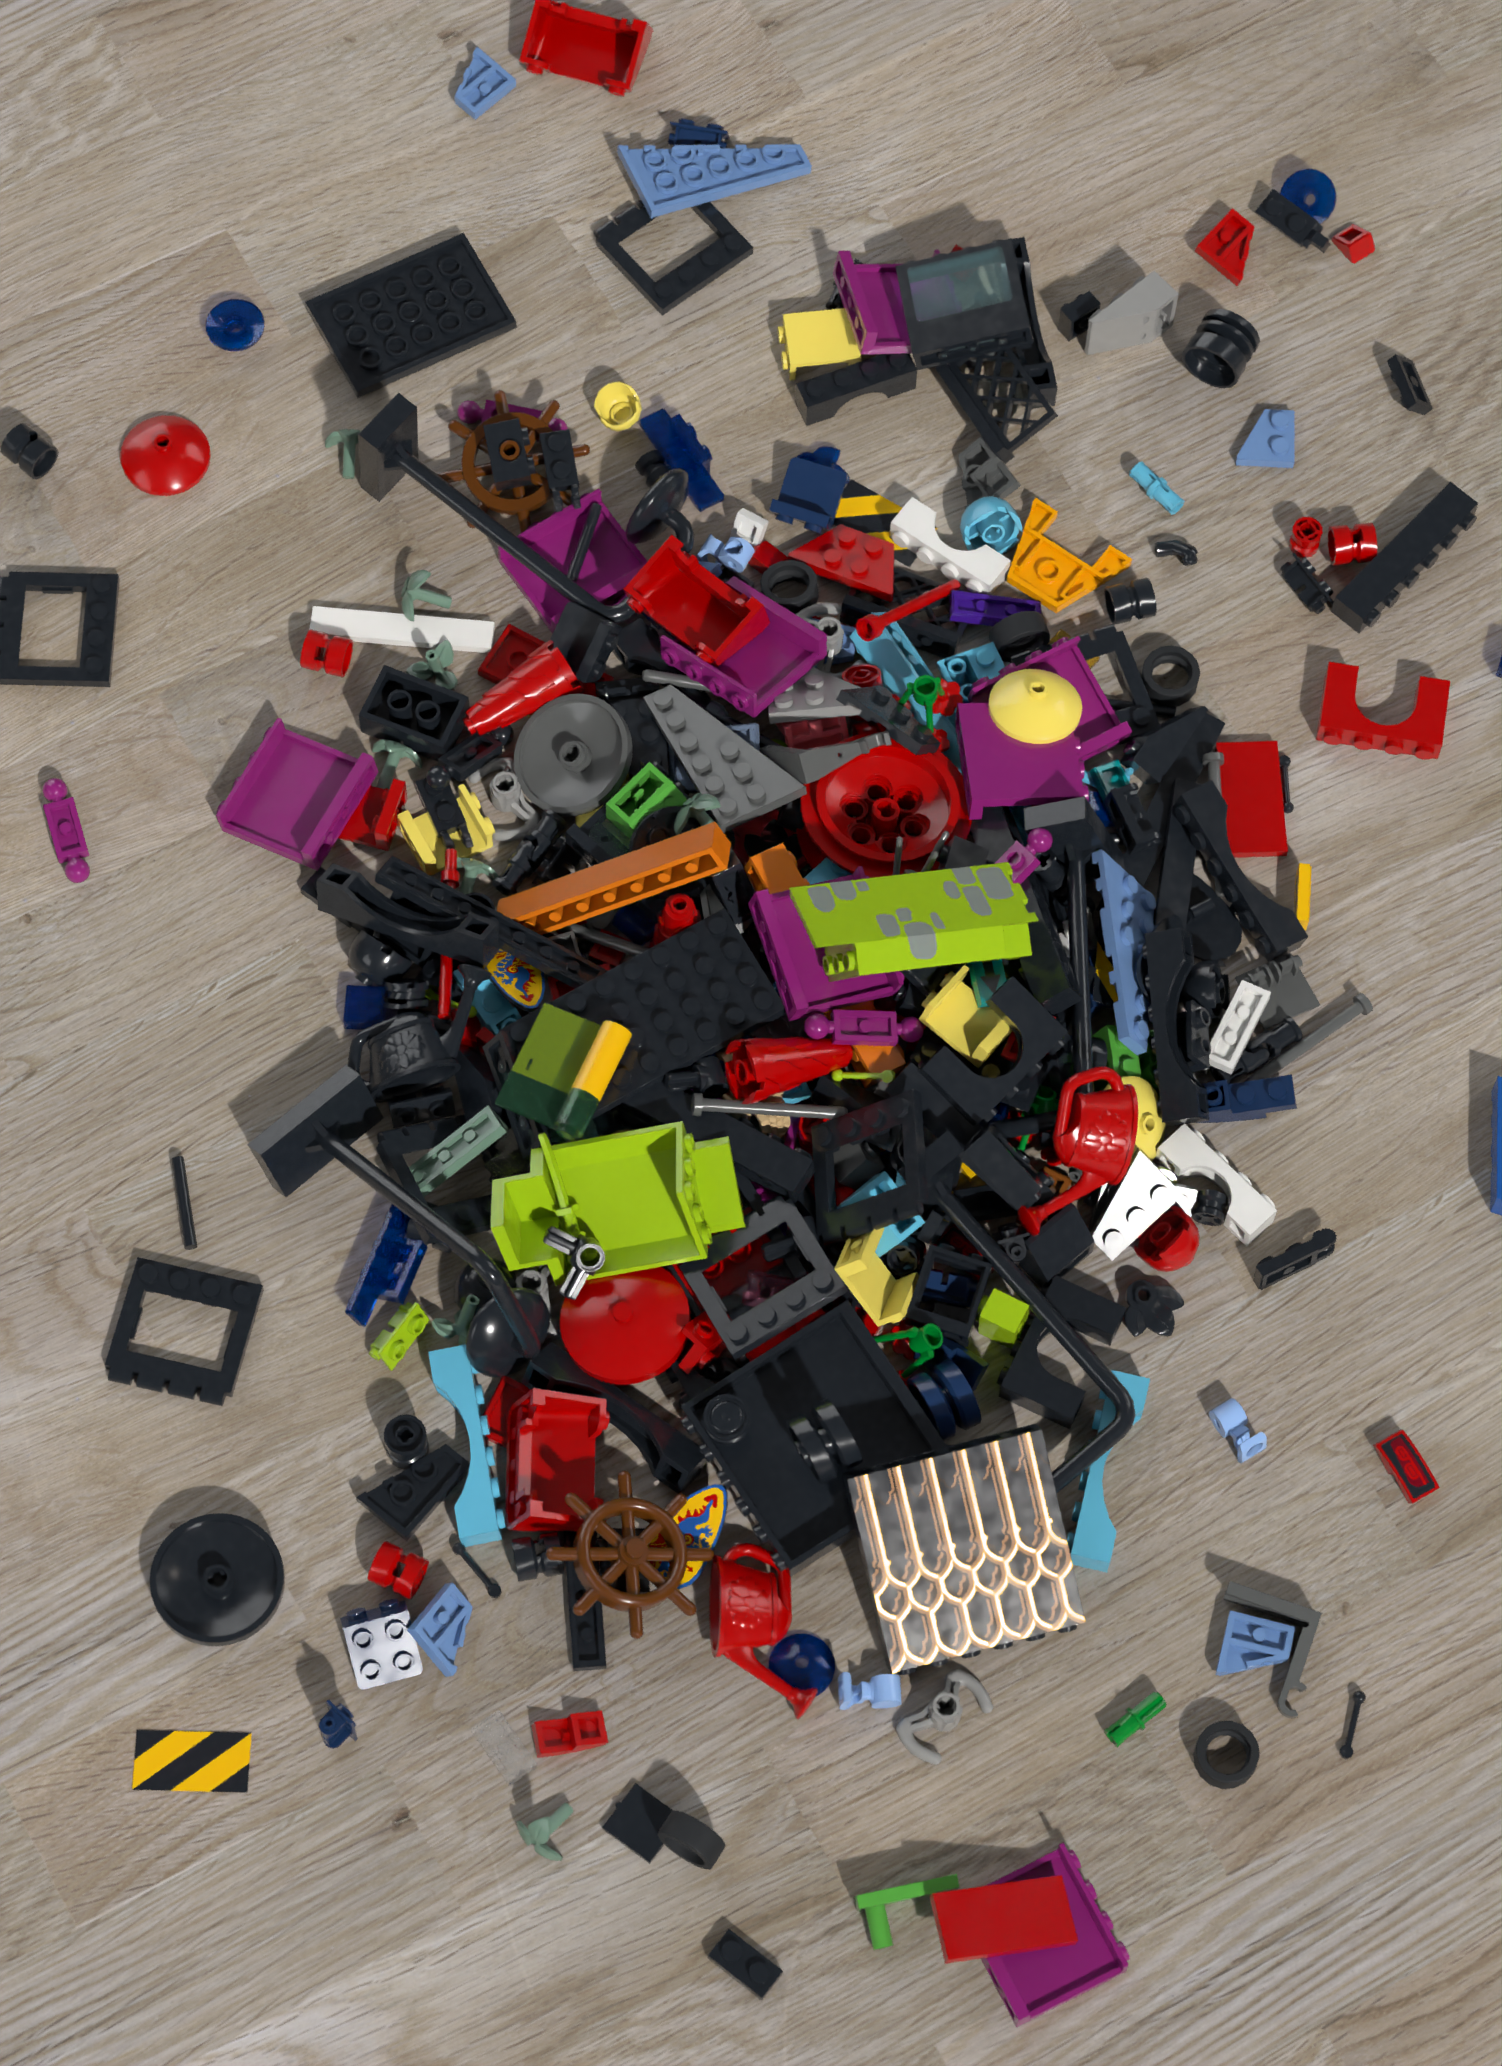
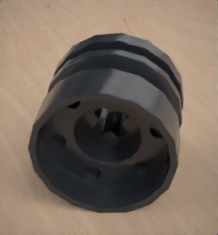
(1221, 348)

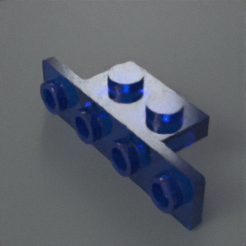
(682, 450)
(388, 1268)

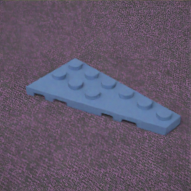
(704, 173)
(1124, 923)

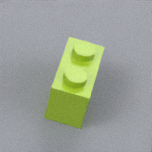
(1002, 1318)

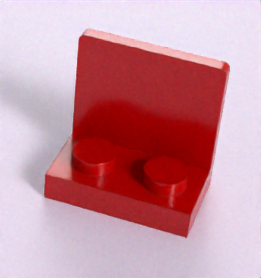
(376, 816)

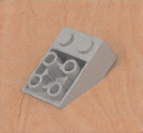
(1133, 316)

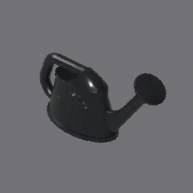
(408, 1049)

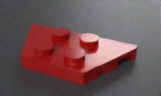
(851, 560)

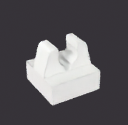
(749, 527)

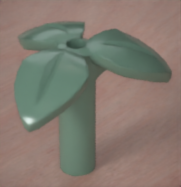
(350, 439)
(412, 591)
(437, 660)
(396, 752)
(695, 808)
(472, 869)
(462, 1321)
(541, 1829)

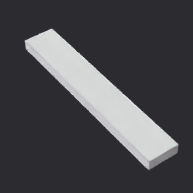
(398, 630)

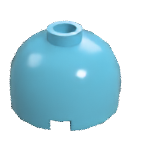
(990, 523)

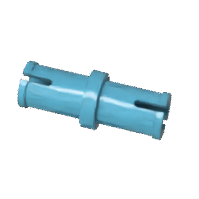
(1156, 488)

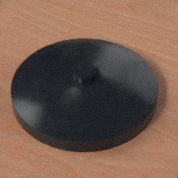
(217, 1579)

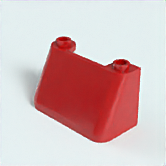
(585, 46)
(695, 604)
(550, 1456)

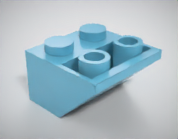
(971, 666)
(893, 1233)

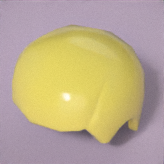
(617, 406)

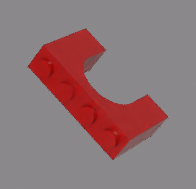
(1345, 724)

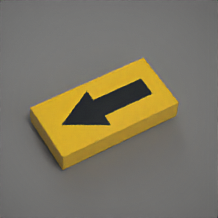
(1302, 894)

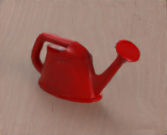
(1092, 1135)
(751, 1614)

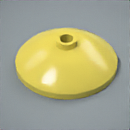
(1035, 706)
(1150, 1126)

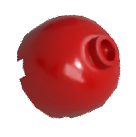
(1169, 1241)

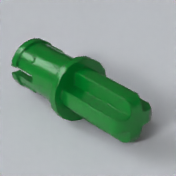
(1135, 1718)

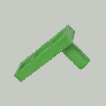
(875, 1903)

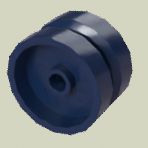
(946, 1398)

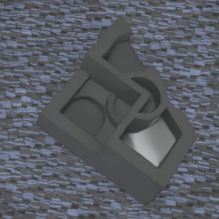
(985, 473)

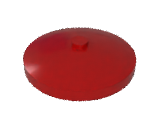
(626, 1325)

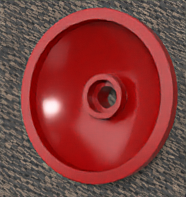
(167, 468)

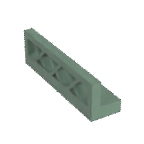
(458, 1149)

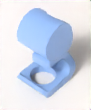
(732, 555)
(1230, 1421)
(881, 1691)

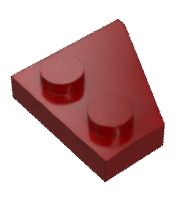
(1228, 246)

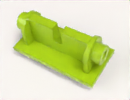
(407, 1325)

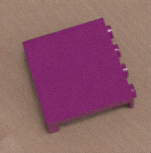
(873, 305)
(605, 570)
(762, 666)
(1098, 724)
(1010, 771)
(295, 796)
(799, 965)
(1050, 1977)

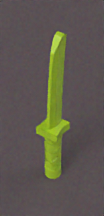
(566, 1209)

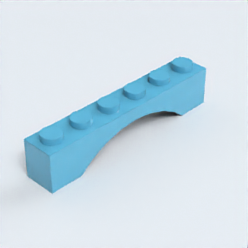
(476, 1508)
(1095, 1534)

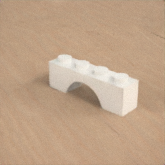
(977, 569)
(1190, 1157)

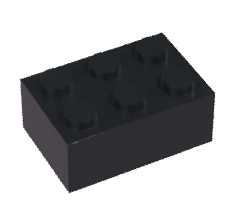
(413, 713)

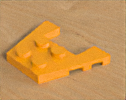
(1051, 572)

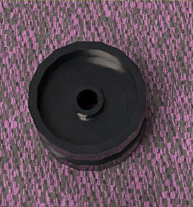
(820, 1443)

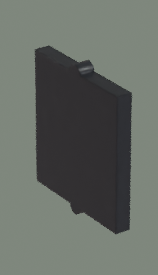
(638, 1822)

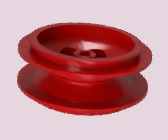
(899, 779)

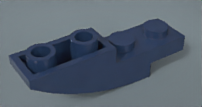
(1249, 1099)

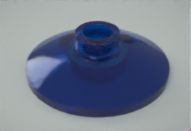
(1307, 182)
(235, 315)
(820, 1662)

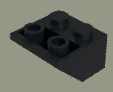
(1058, 1246)

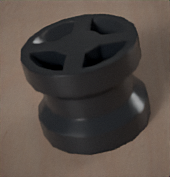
(1210, 1207)

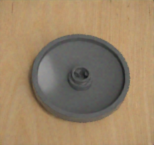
(573, 754)

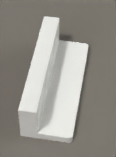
(1237, 1026)

